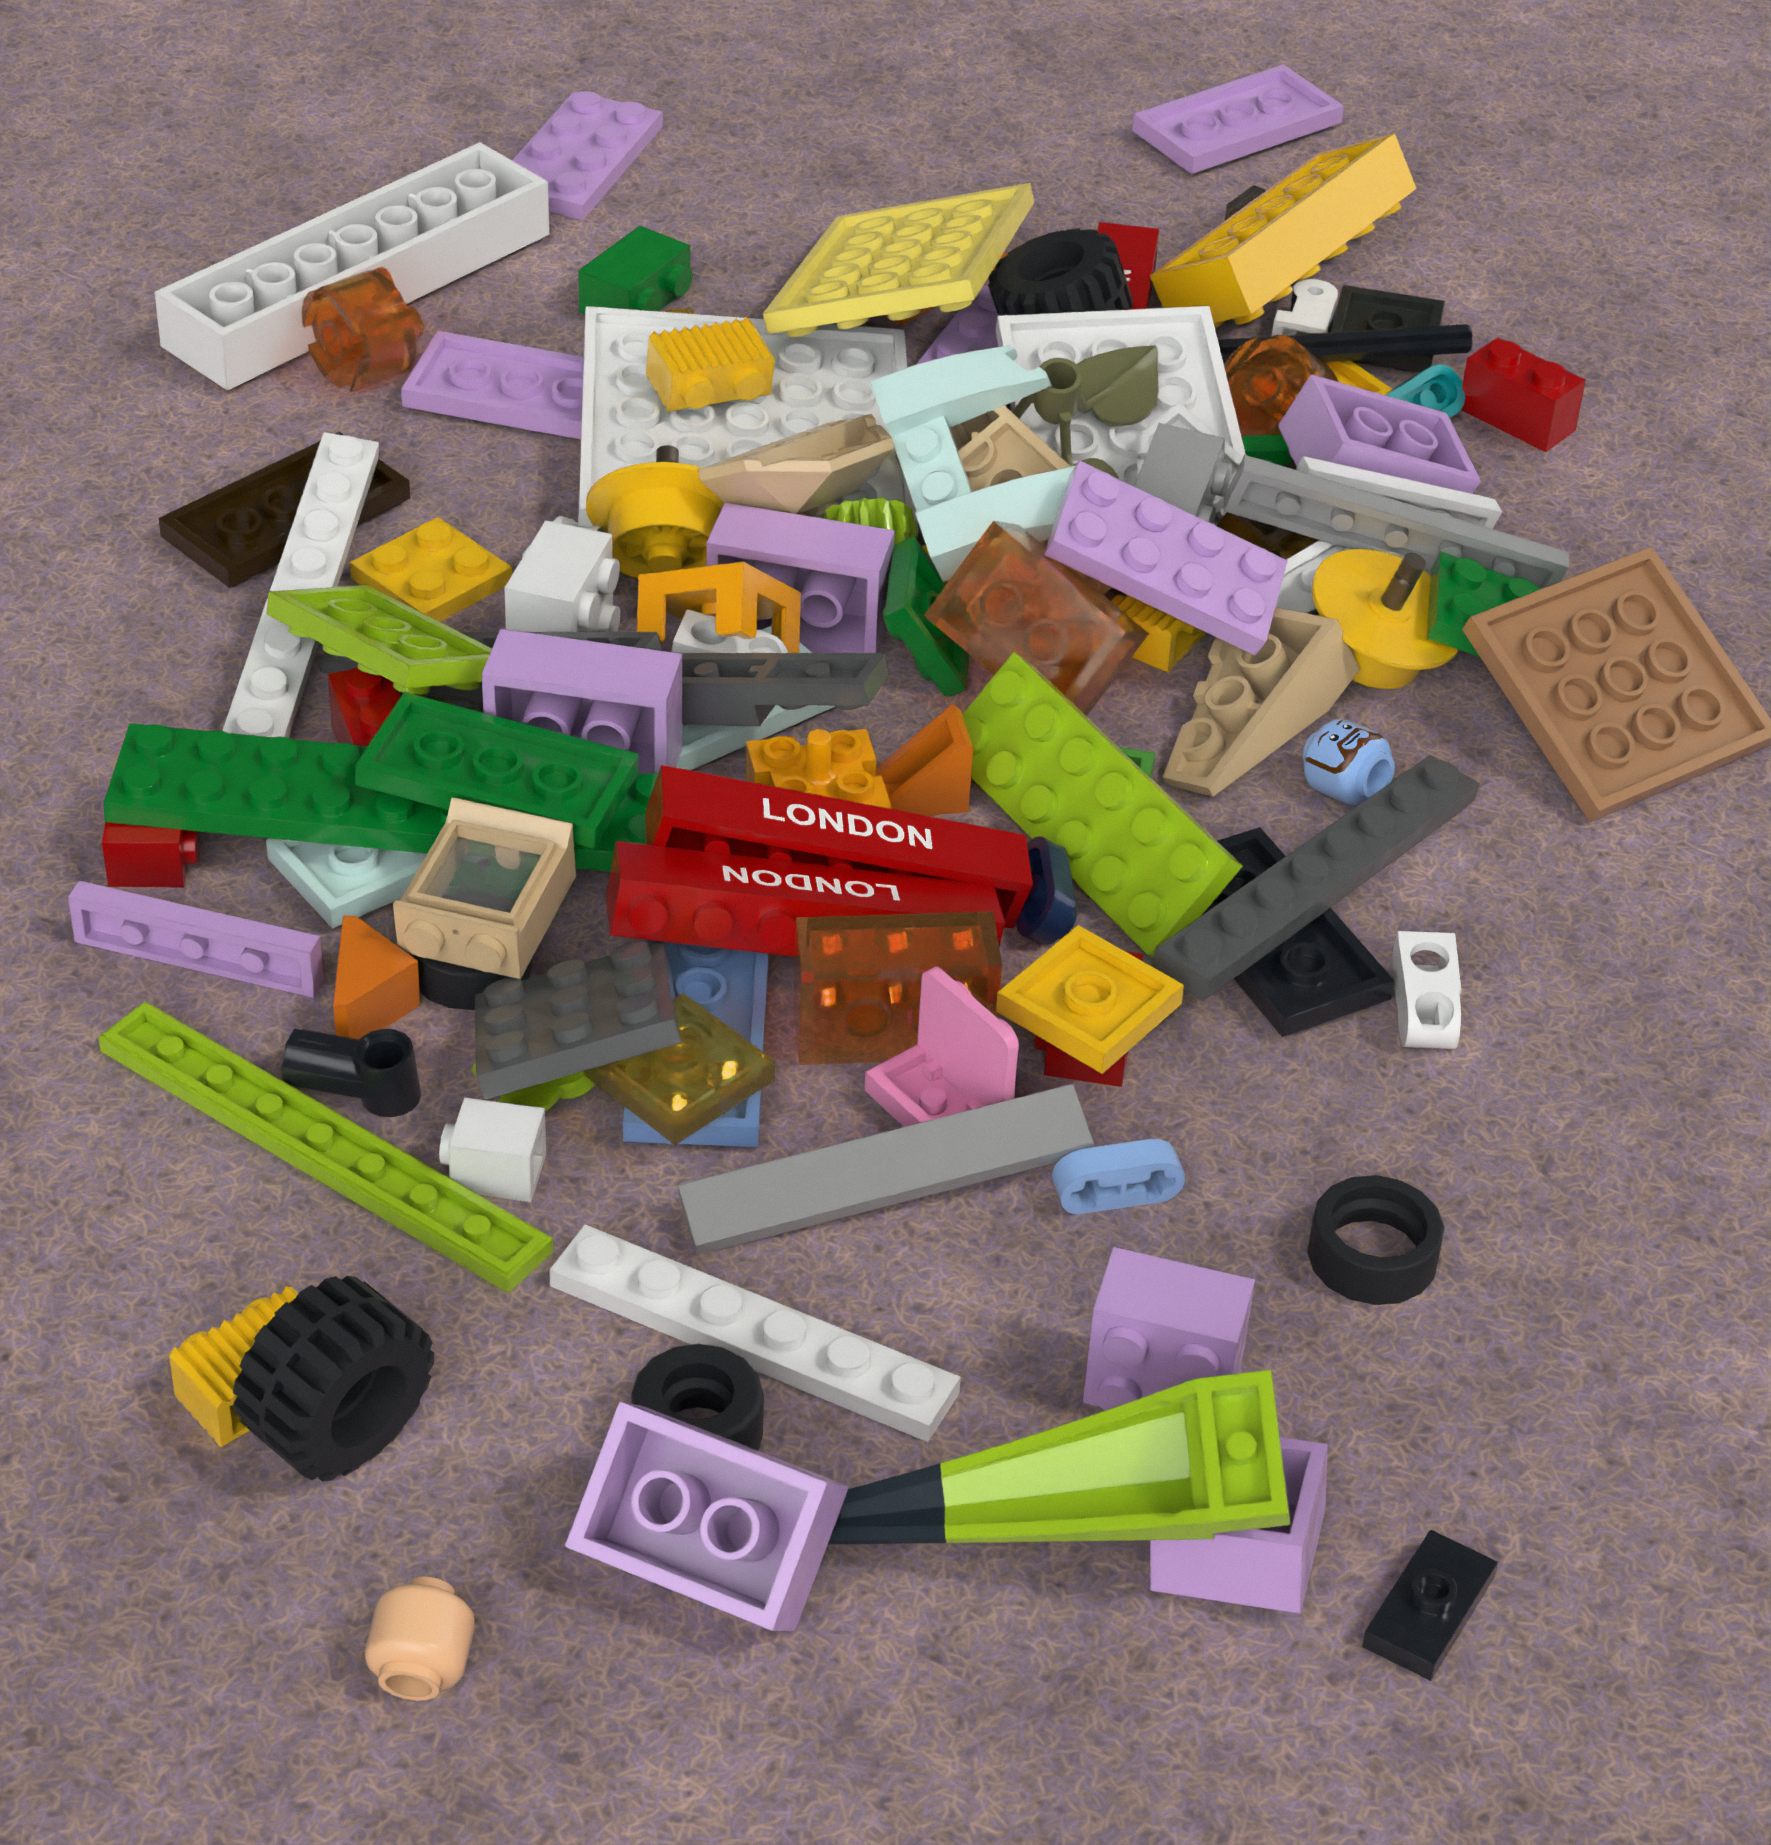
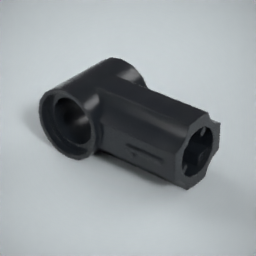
(374, 1068)

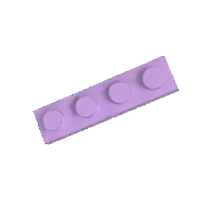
(196, 939)

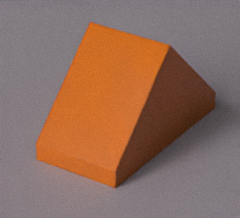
(932, 768)
(373, 981)

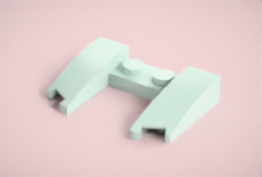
(918, 413)

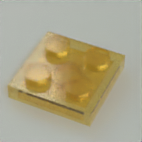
(690, 1081)

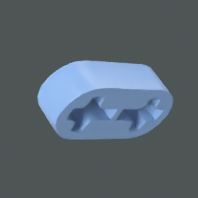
(1118, 1176)

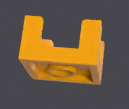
(729, 592)

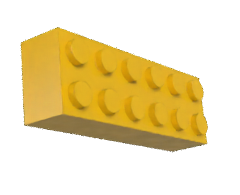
(1287, 231)

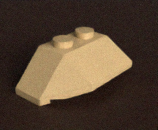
(803, 470)

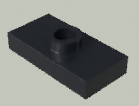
(1430, 1605)

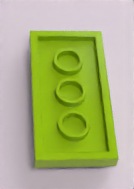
(382, 636)

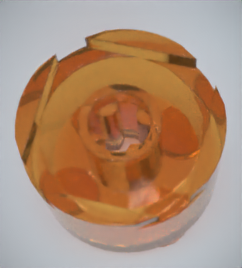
(361, 329)
(1267, 379)

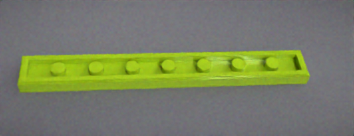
(328, 1146)

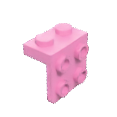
(960, 1058)

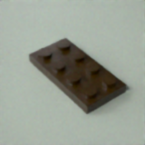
(249, 521)

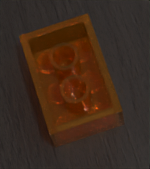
(1028, 604)
(864, 975)

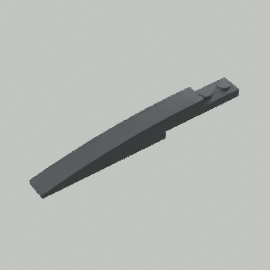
(725, 686)

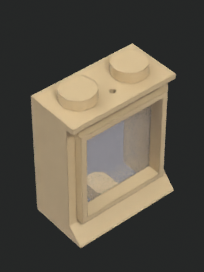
(487, 889)

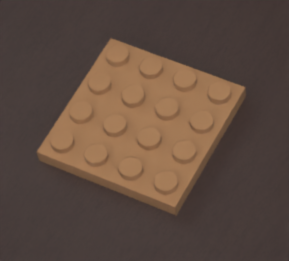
(1620, 682)

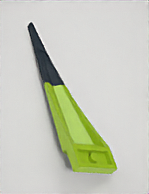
(1146, 1470)

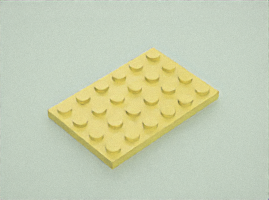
(900, 261)

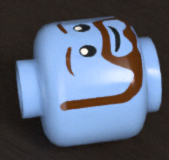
(1347, 762)

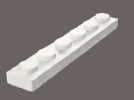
(762, 1331)

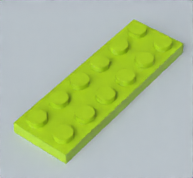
(1078, 789)

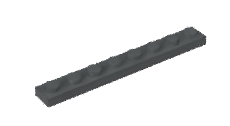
(1314, 877)

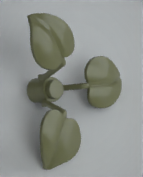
(1115, 385)

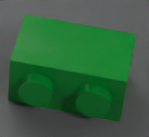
(636, 273)

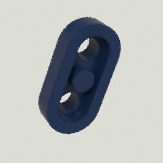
(1051, 901)

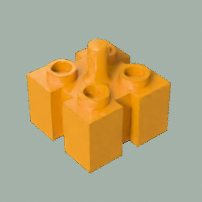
(829, 765)

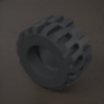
(1061, 275)
(333, 1377)

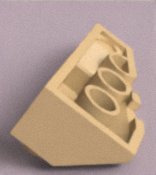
(1260, 700)

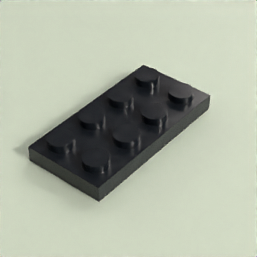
(1314, 972)

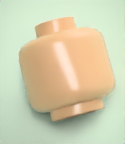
(419, 1639)

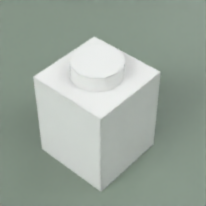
(496, 1148)

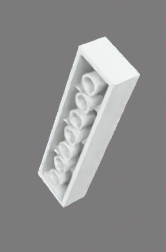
(421, 228)

